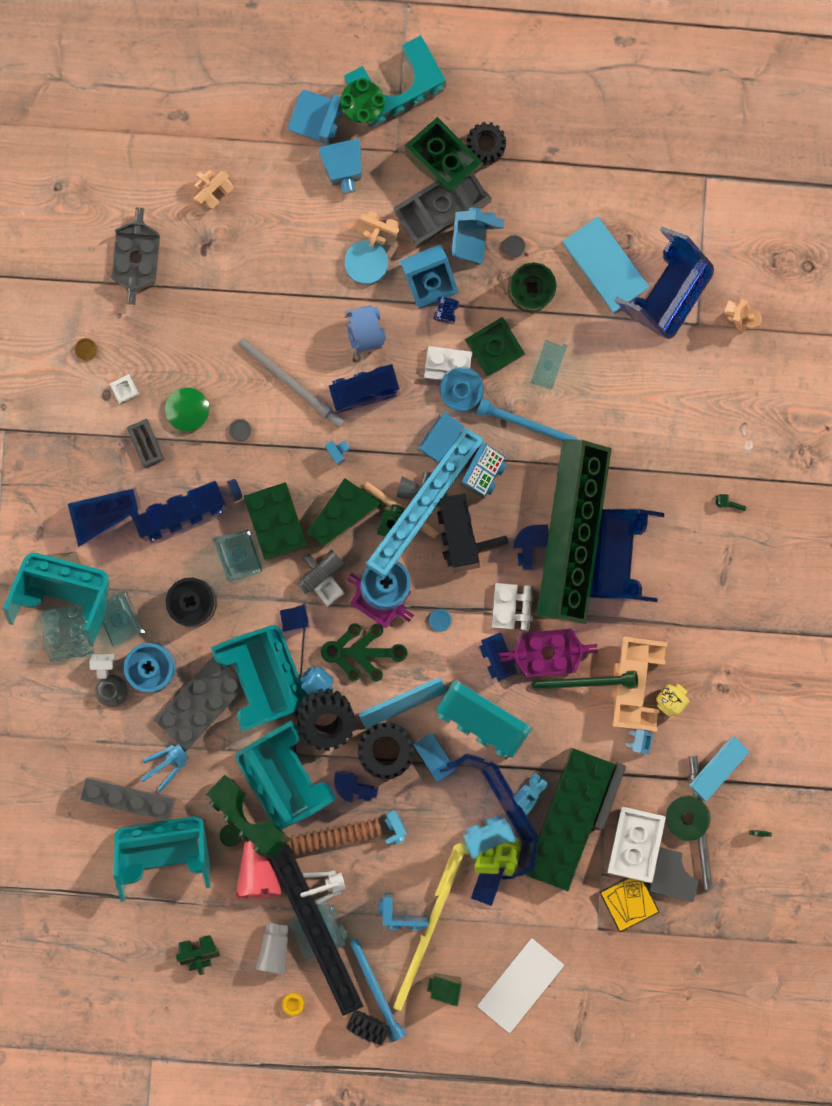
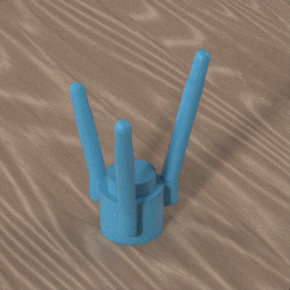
(176, 756)

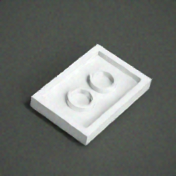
(636, 844)

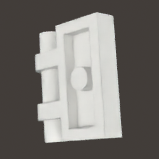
(505, 606)

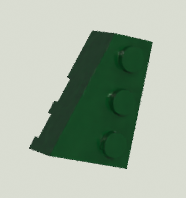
(342, 512)

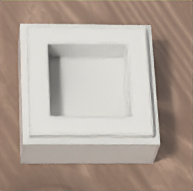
(124, 389)
(329, 591)

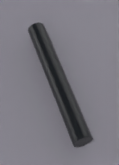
(495, 542)

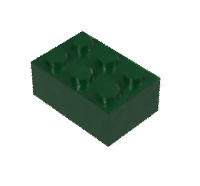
(275, 521)

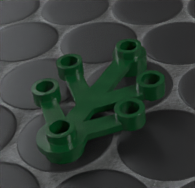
(359, 652)

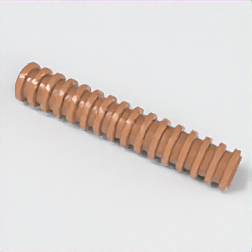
(335, 836)

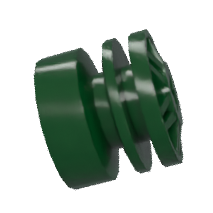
(532, 274)

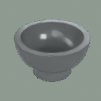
(111, 691)

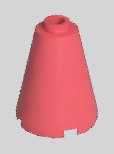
(256, 876)

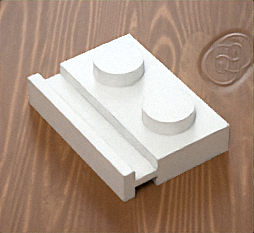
(442, 360)

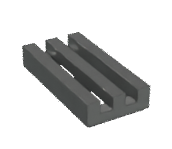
(152, 460)

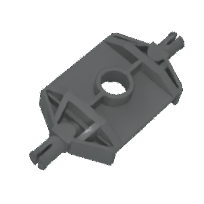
(131, 239)

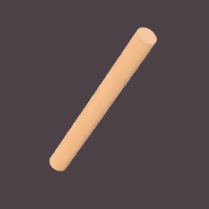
(388, 501)

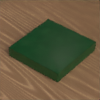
(494, 347)

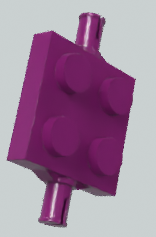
(382, 617)

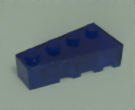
(179, 512)

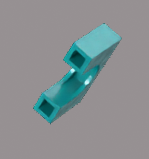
(427, 80)

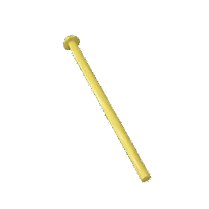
(442, 892)

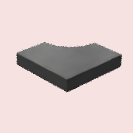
(671, 876)

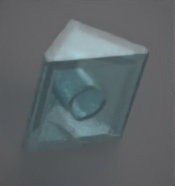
(237, 555)
(121, 619)

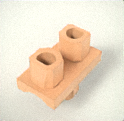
(205, 195)
(378, 231)
(743, 315)

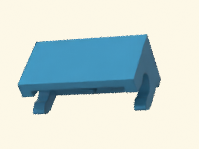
(441, 437)

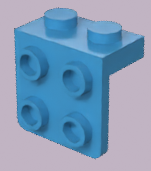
(316, 116)
(470, 233)
(396, 922)

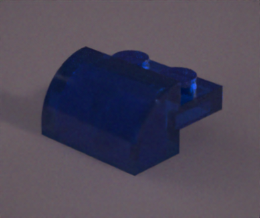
(347, 787)

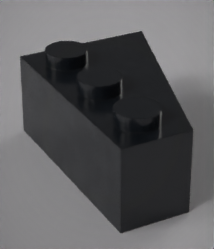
(458, 533)

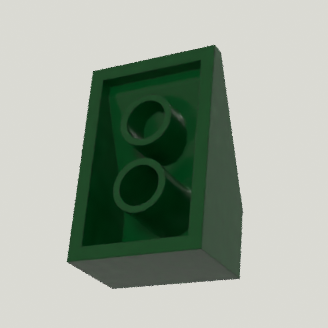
(442, 155)

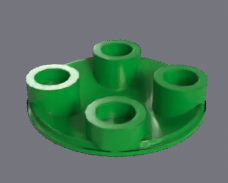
(362, 101)
(187, 409)

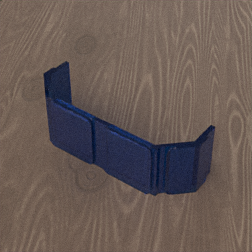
(512, 809)

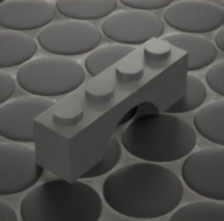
(128, 799)

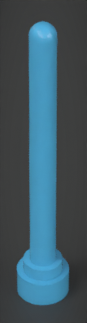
(486, 409)
(396, 1031)

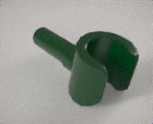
(722, 500)

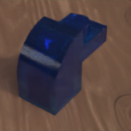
(529, 538)

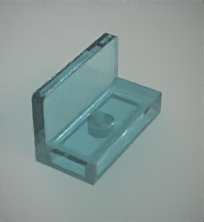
(548, 364)

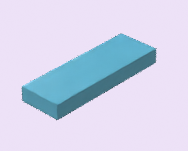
(719, 768)

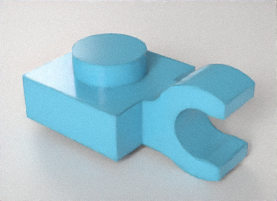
(527, 796)

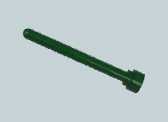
(628, 680)

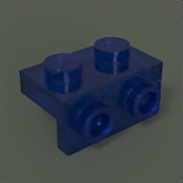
(491, 648)

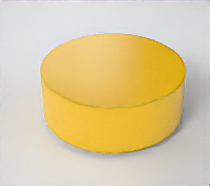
(293, 1003)

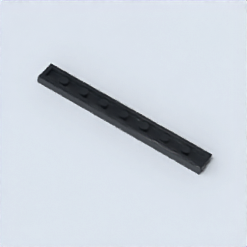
(316, 931)

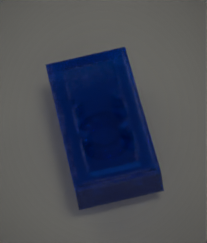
(486, 887)

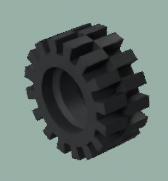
(487, 130)
(368, 1027)

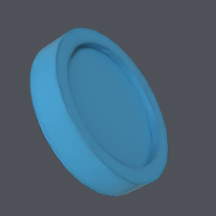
(440, 620)

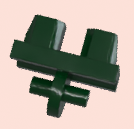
(188, 955)

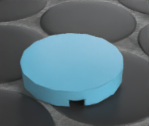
(366, 263)

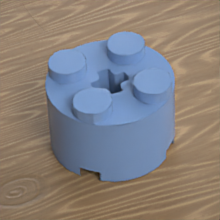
(364, 329)

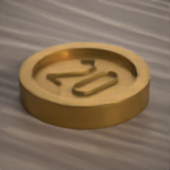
(85, 349)

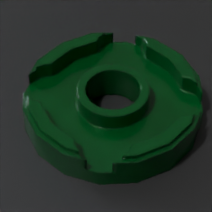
(675, 821)

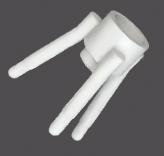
(334, 885)

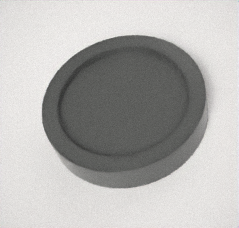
(514, 246)
(240, 430)

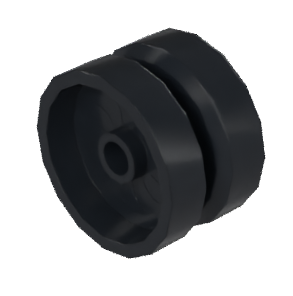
(178, 599)

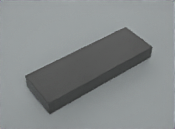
(609, 795)

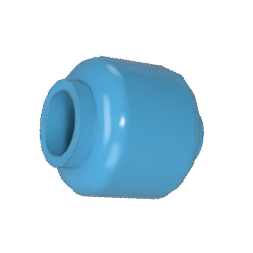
(316, 679)

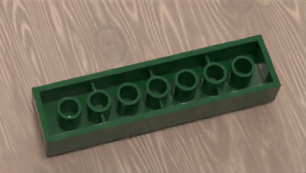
(574, 531)

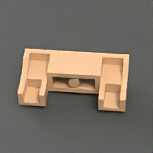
(629, 702)

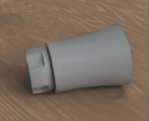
(273, 949)

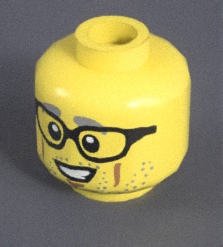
(672, 700)

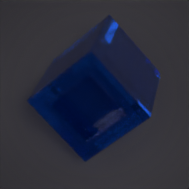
(294, 618)

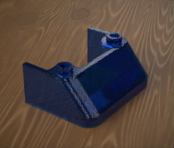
(675, 290)
(614, 555)

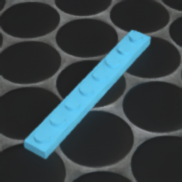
(424, 503)

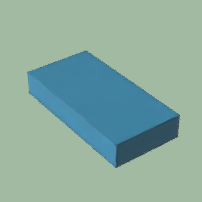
(433, 756)

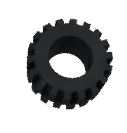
(331, 734)
(366, 756)

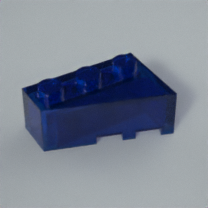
(364, 388)
(99, 513)

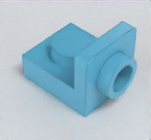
(395, 823)

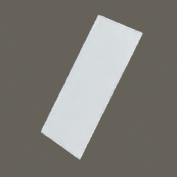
(520, 985)

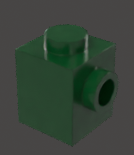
(389, 518)

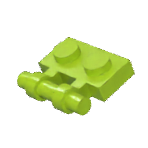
(492, 859)

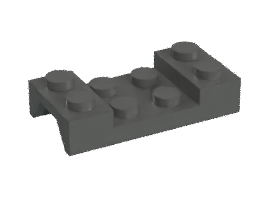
(436, 208)

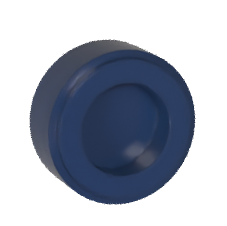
(234, 490)

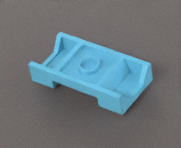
(488, 836)

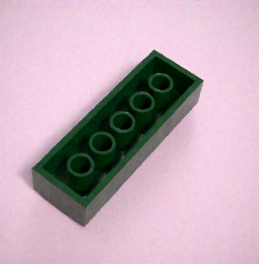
(570, 818)

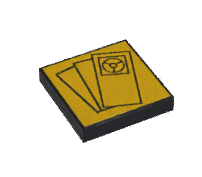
(628, 902)

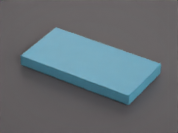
(605, 264)

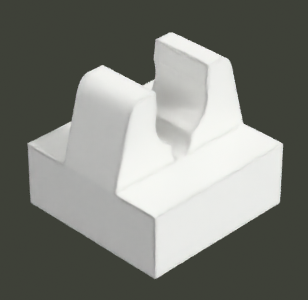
(102, 664)

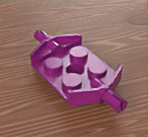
(566, 651)

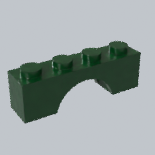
(229, 799)

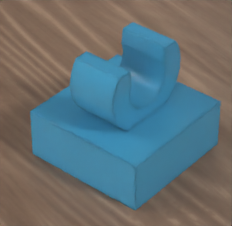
(337, 451)
(642, 741)

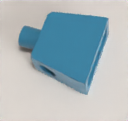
(342, 163)

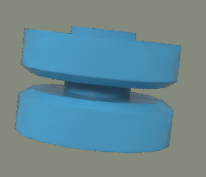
(383, 598)
(136, 667)

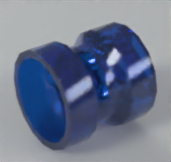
(446, 310)

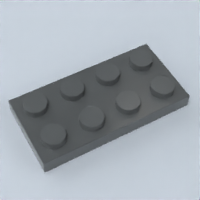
(200, 703)

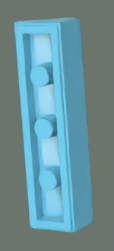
(402, 702)

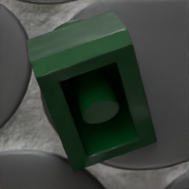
(445, 988)

